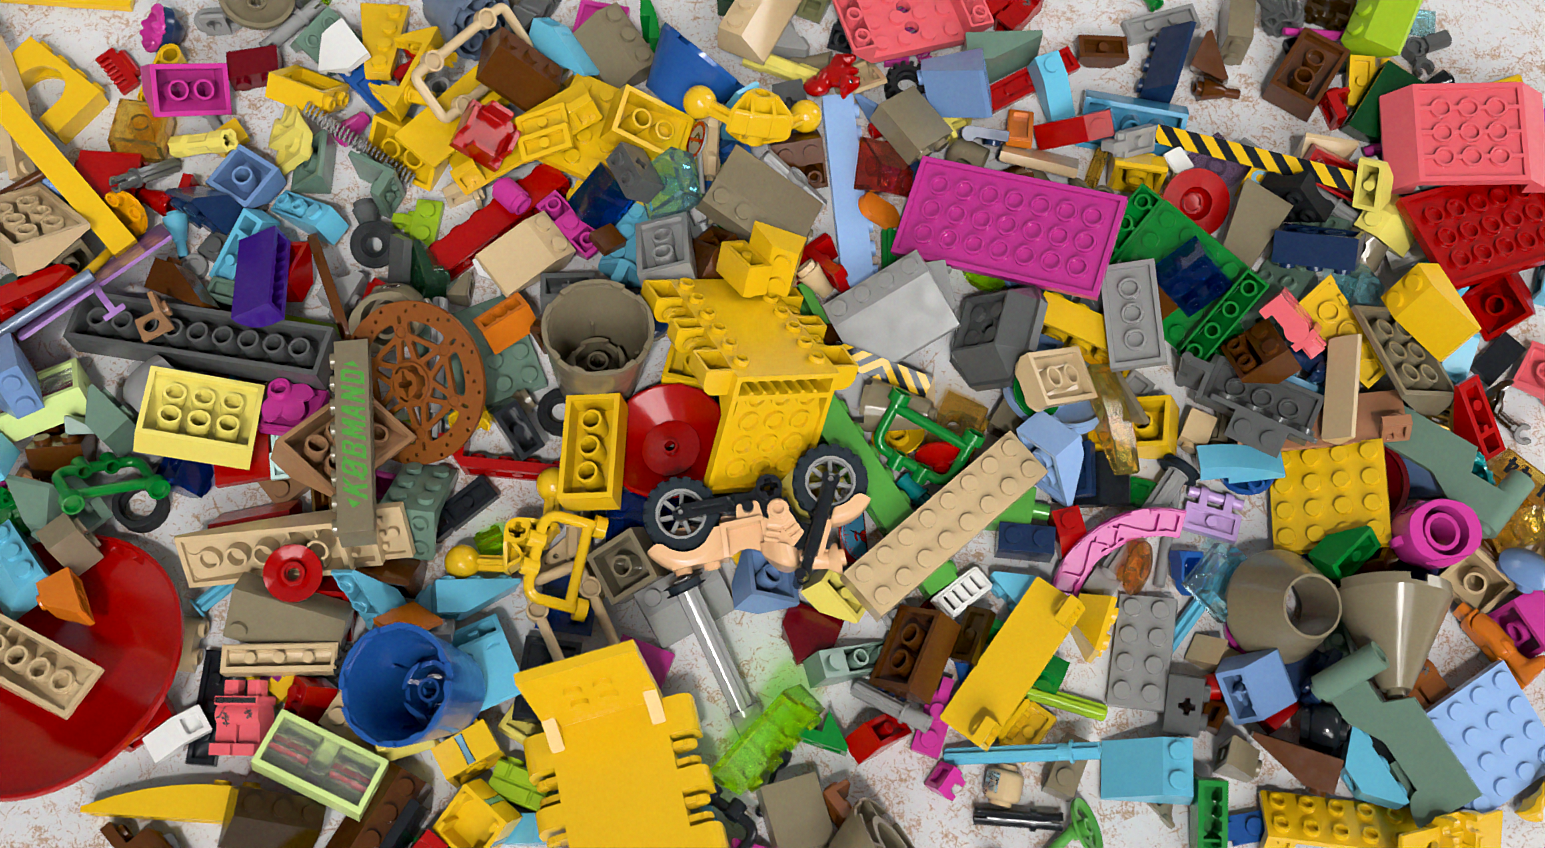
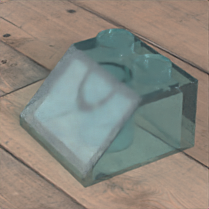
(680, 181)

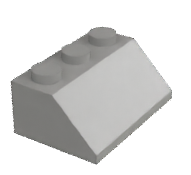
(667, 615)

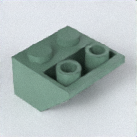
(110, 420)

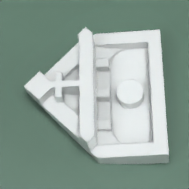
(340, 50)

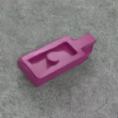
(932, 742)

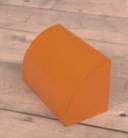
(505, 323)

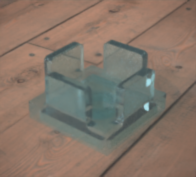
(1210, 579)

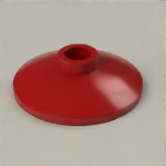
(938, 456)
(277, 573)

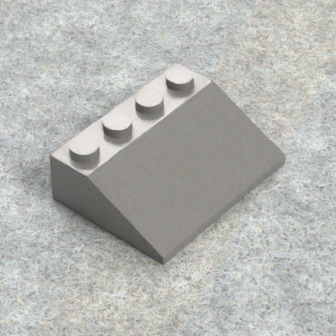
(893, 311)

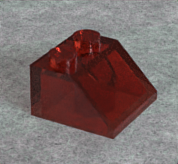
(882, 170)

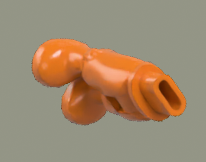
(1498, 645)

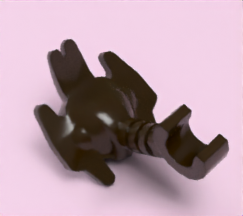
(1495, 398)

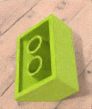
(1380, 27)

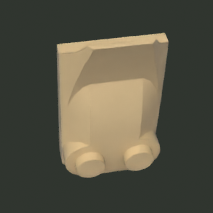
(1054, 378)

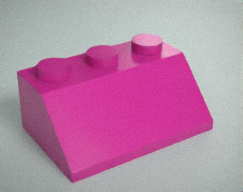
(186, 89)

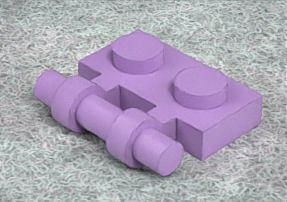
(1212, 522)

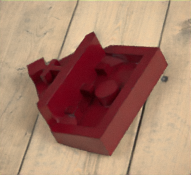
(809, 631)

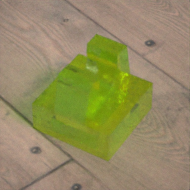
(490, 541)

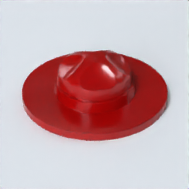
(1200, 197)

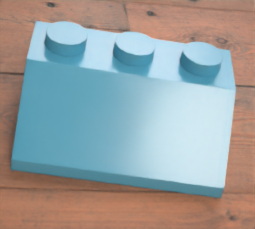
(18, 572)

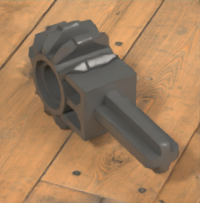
(1280, 14)

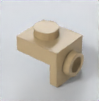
(455, 196)

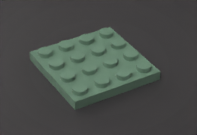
(505, 372)

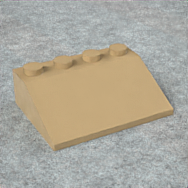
(36, 228)

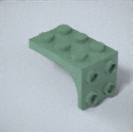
(424, 495)

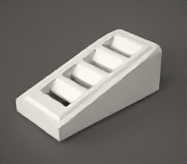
(974, 582)

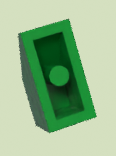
(1344, 552)

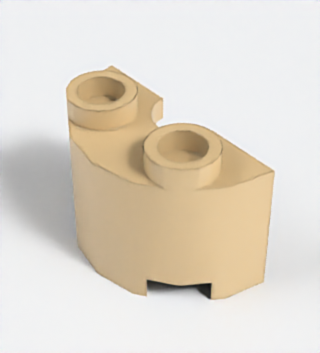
(191, 654)

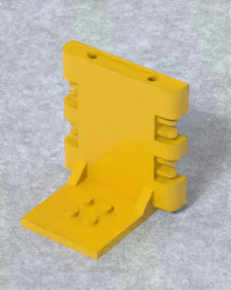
(764, 366)
(615, 756)

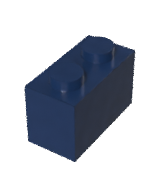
(1025, 542)

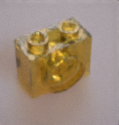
(960, 411)
(1523, 529)

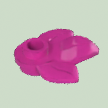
(286, 400)

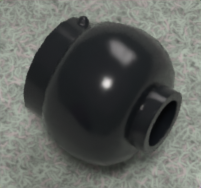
(1322, 727)

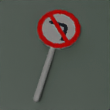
(695, 145)

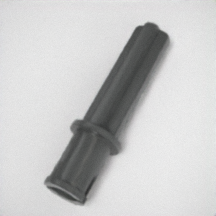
(137, 177)

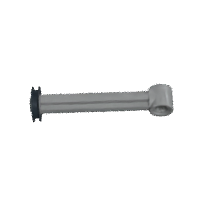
(1177, 473)
(743, 710)

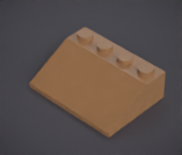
(306, 448)

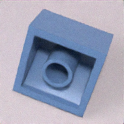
(247, 178)

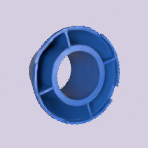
(682, 65)

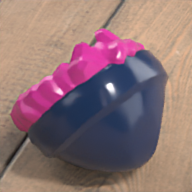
(161, 28)

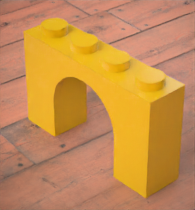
(80, 99)

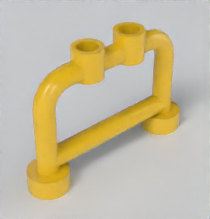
(530, 566)

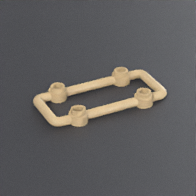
(434, 60)
(589, 589)

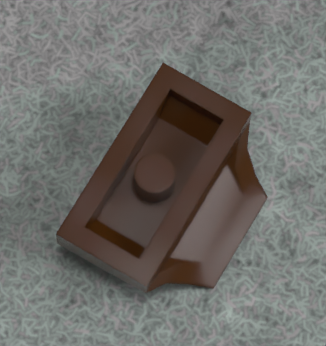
(1102, 51)

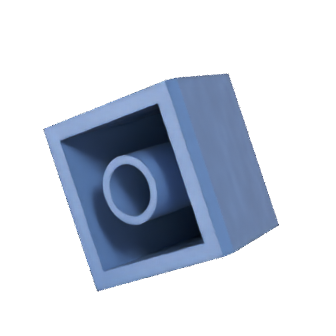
(957, 84)
(18, 381)

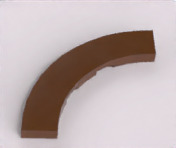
(329, 286)

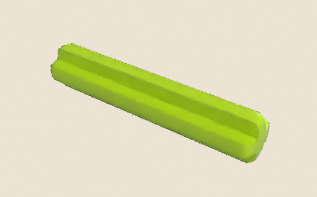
(1069, 703)

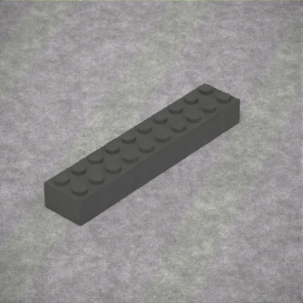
(206, 341)

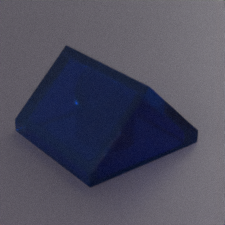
(600, 199)

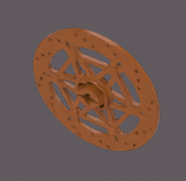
(415, 382)

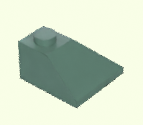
(35, 501)

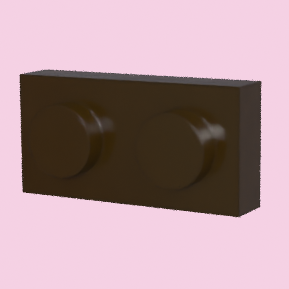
(972, 635)

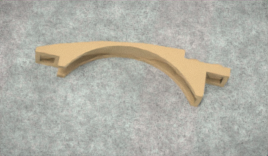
(11, 154)

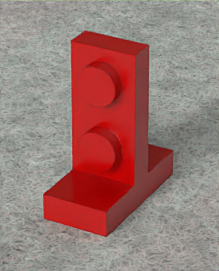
(823, 251)

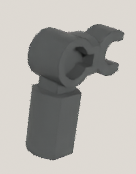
(1417, 48)

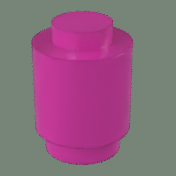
(511, 195)

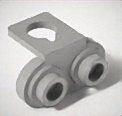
(214, 22)

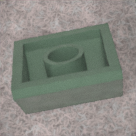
(317, 173)

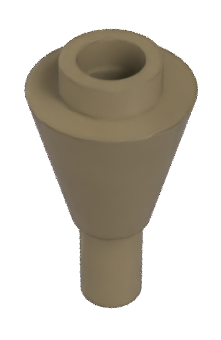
(817, 61)

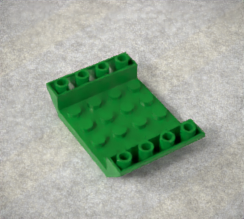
(1155, 230)

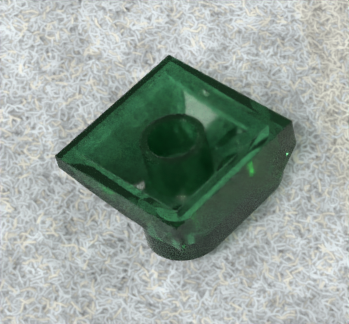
(426, 273)

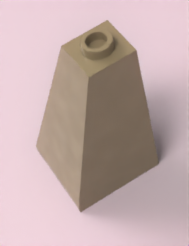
(1253, 221)

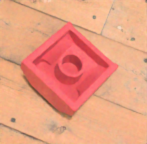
(1531, 373)

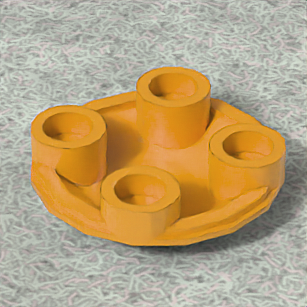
(128, 211)

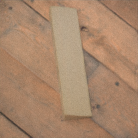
(1341, 389)
(278, 659)

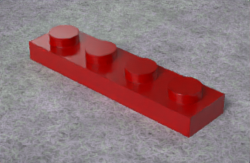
(1019, 84)

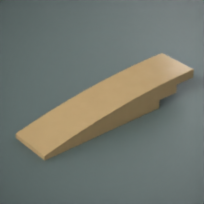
(225, 552)
(43, 670)

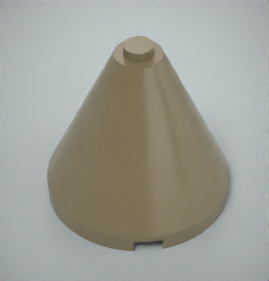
(1398, 616)

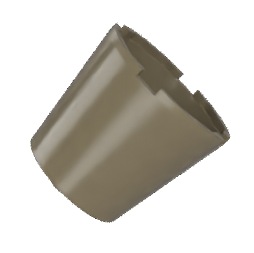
(597, 338)

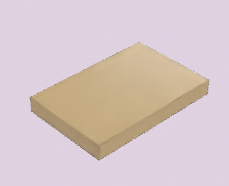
(1040, 160)

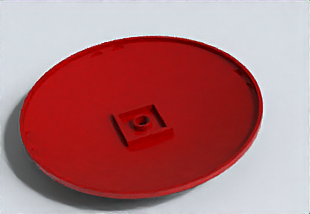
(135, 642)

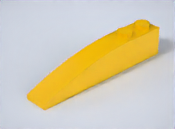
(169, 803)

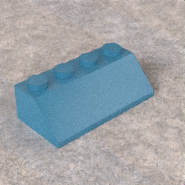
(1133, 112)

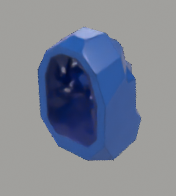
(1181, 565)

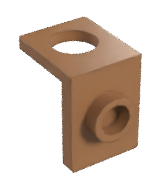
(161, 313)

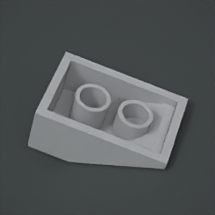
(665, 249)

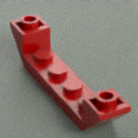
(502, 467)

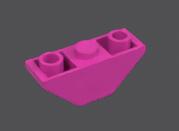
(569, 224)

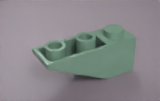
(841, 664)

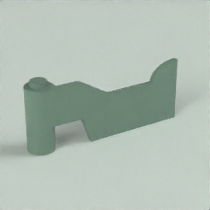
(1451, 464)
(1404, 728)

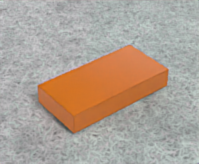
(1020, 127)

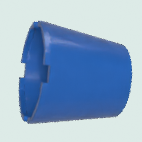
(408, 687)

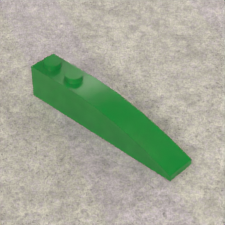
(1209, 813)

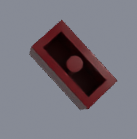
(251, 66)

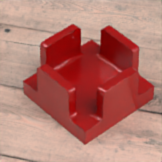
(486, 133)

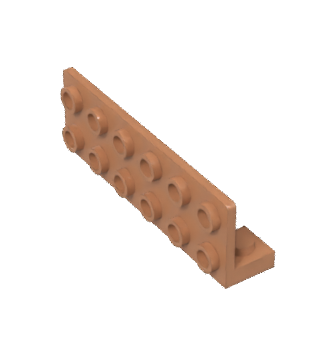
(1378, 416)

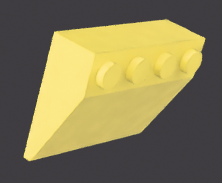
(198, 418)

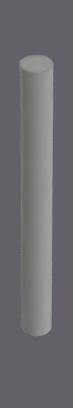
(1165, 547)

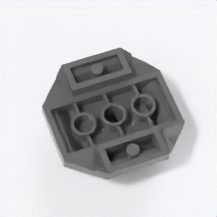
(995, 334)

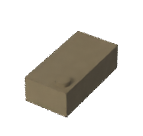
(261, 618)

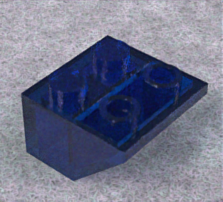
(1192, 276)

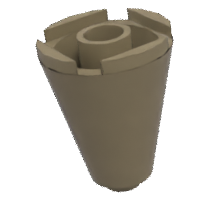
(875, 403)

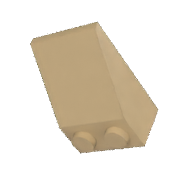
(525, 253)

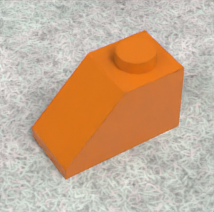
(65, 597)

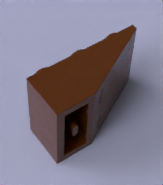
(707, 251)

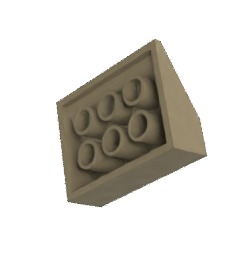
(753, 191)
(1410, 366)

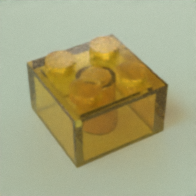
(139, 132)

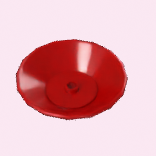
(664, 418)

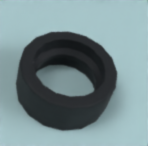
(145, 525)

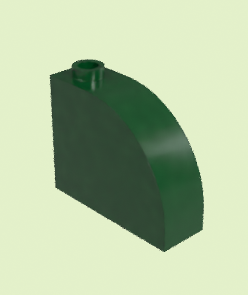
(1364, 118)

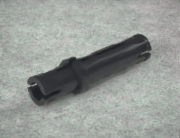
(1018, 818)

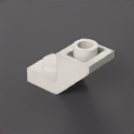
(175, 733)

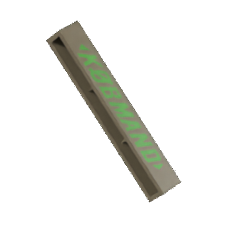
(353, 444)

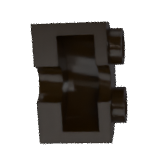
(1329, 13)

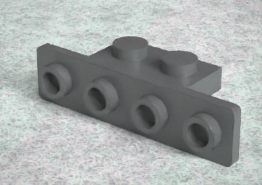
(1258, 430)

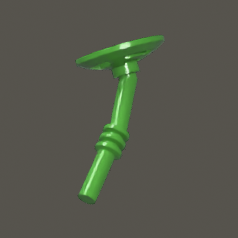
(1081, 828)

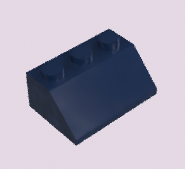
(1166, 62)
(1318, 248)

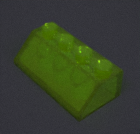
(767, 740)

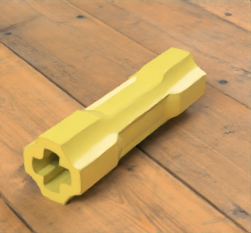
(782, 68)
(193, 144)

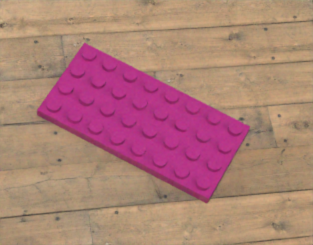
(1011, 226)

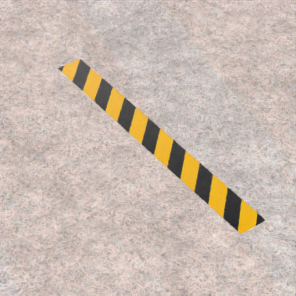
(1254, 157)

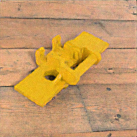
(1458, 830)

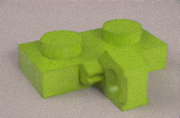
(423, 222)

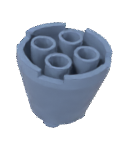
(455, 16)

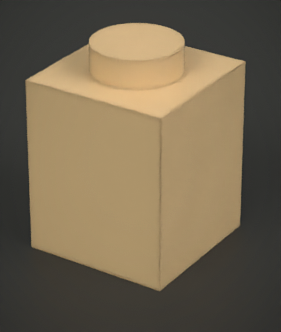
(1195, 430)

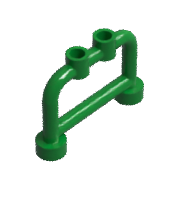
(898, 459)
(72, 500)

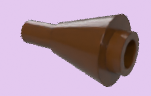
(1207, 89)

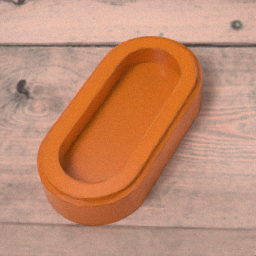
(879, 211)

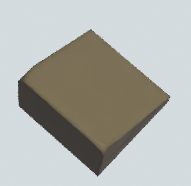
(462, 291)

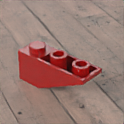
(310, 697)

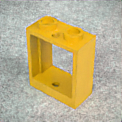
(299, 85)

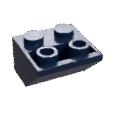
(206, 207)

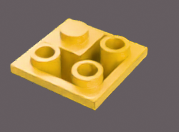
(1093, 624)

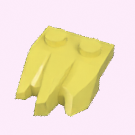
(291, 139)

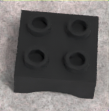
(1302, 193)

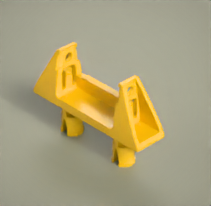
(399, 98)

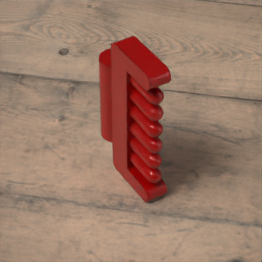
(120, 69)

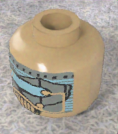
(1003, 785)

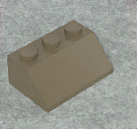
(615, 47)

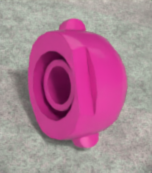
(1435, 533)

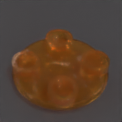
(1137, 567)

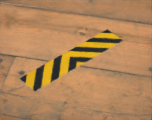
(889, 371)

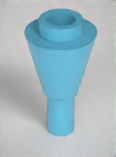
(177, 226)

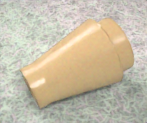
(813, 277)

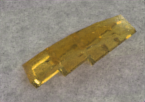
(1115, 422)

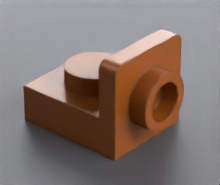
(836, 802)

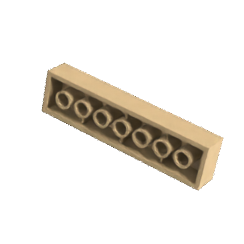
(943, 526)

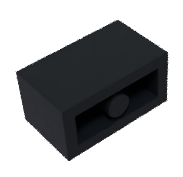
(516, 428)

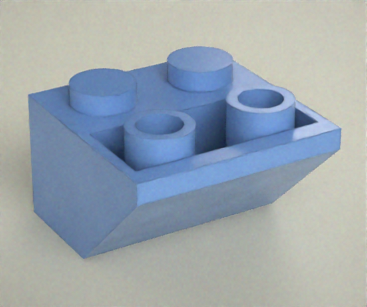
(1255, 685)

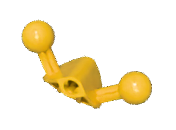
(756, 117)
(465, 561)

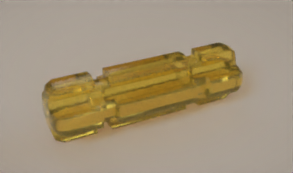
(1096, 168)

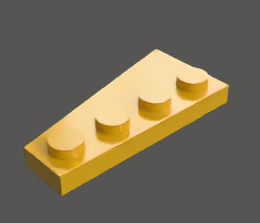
(379, 27)
(1337, 319)

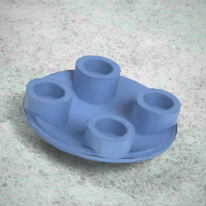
(1523, 568)

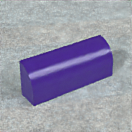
(261, 278)

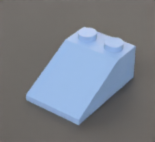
(1058, 451)

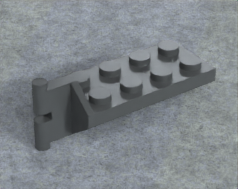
(1282, 399)

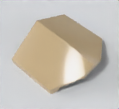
(869, 76)

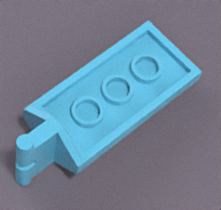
(622, 264)

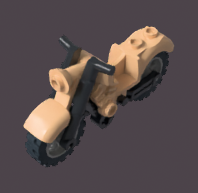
(759, 520)

